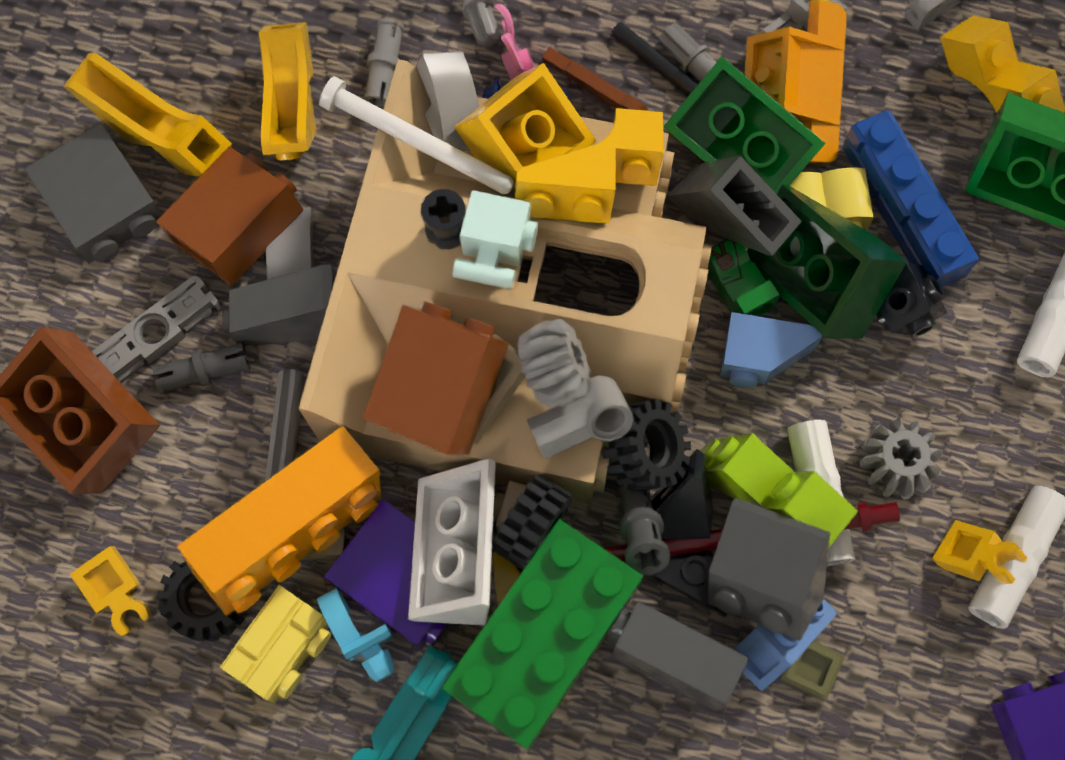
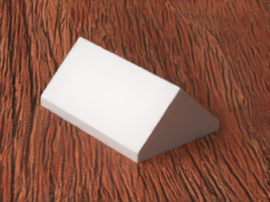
(453, 545)

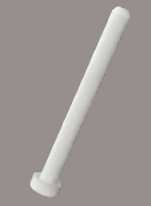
(335, 96)

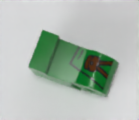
(740, 280)

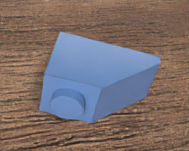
(763, 348)

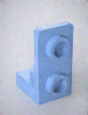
(774, 653)

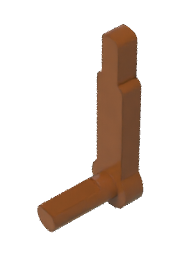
(591, 82)

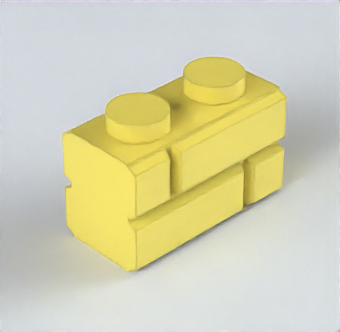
(277, 646)

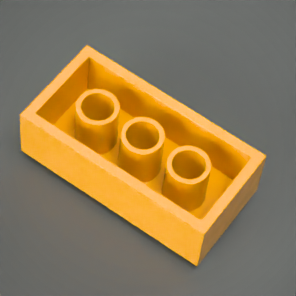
(283, 522)

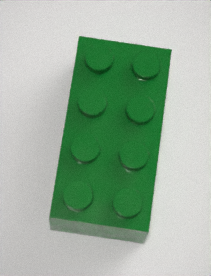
(1023, 161)
(543, 634)

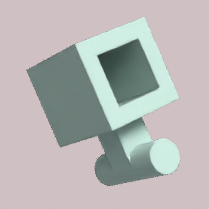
(494, 233)

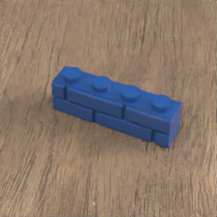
(909, 199)

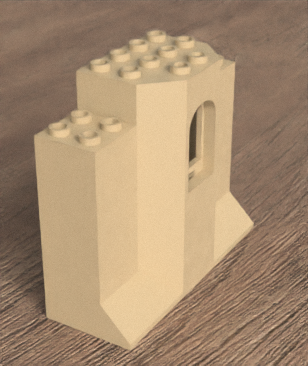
(395, 265)

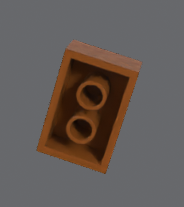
(72, 411)

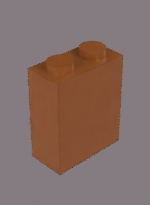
(231, 214)
(436, 378)

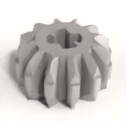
(554, 363)
(892, 471)

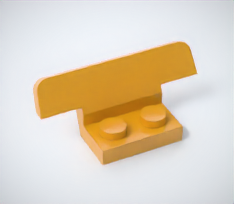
(805, 71)

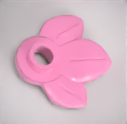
(514, 60)

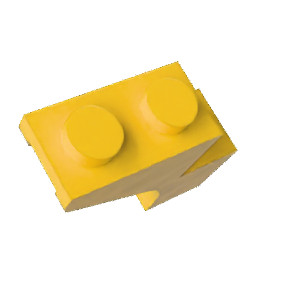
(986, 57)
(287, 100)
(145, 118)
(584, 181)

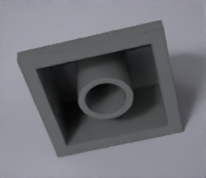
(769, 569)

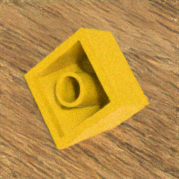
(524, 124)

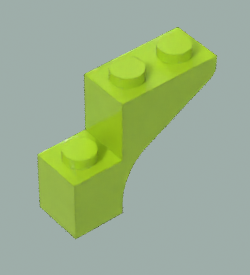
(753, 473)

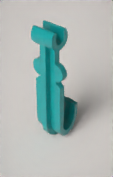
(413, 710)

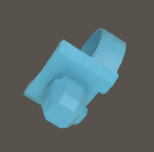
(377, 661)

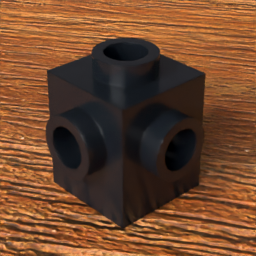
(912, 303)

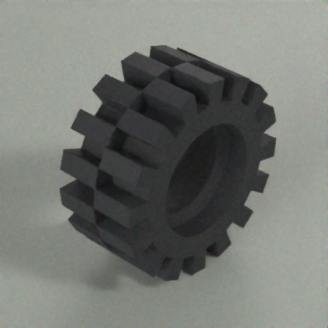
(665, 446)
(531, 520)
(182, 618)

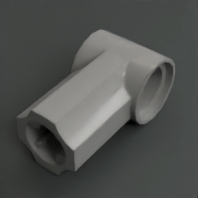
(598, 414)

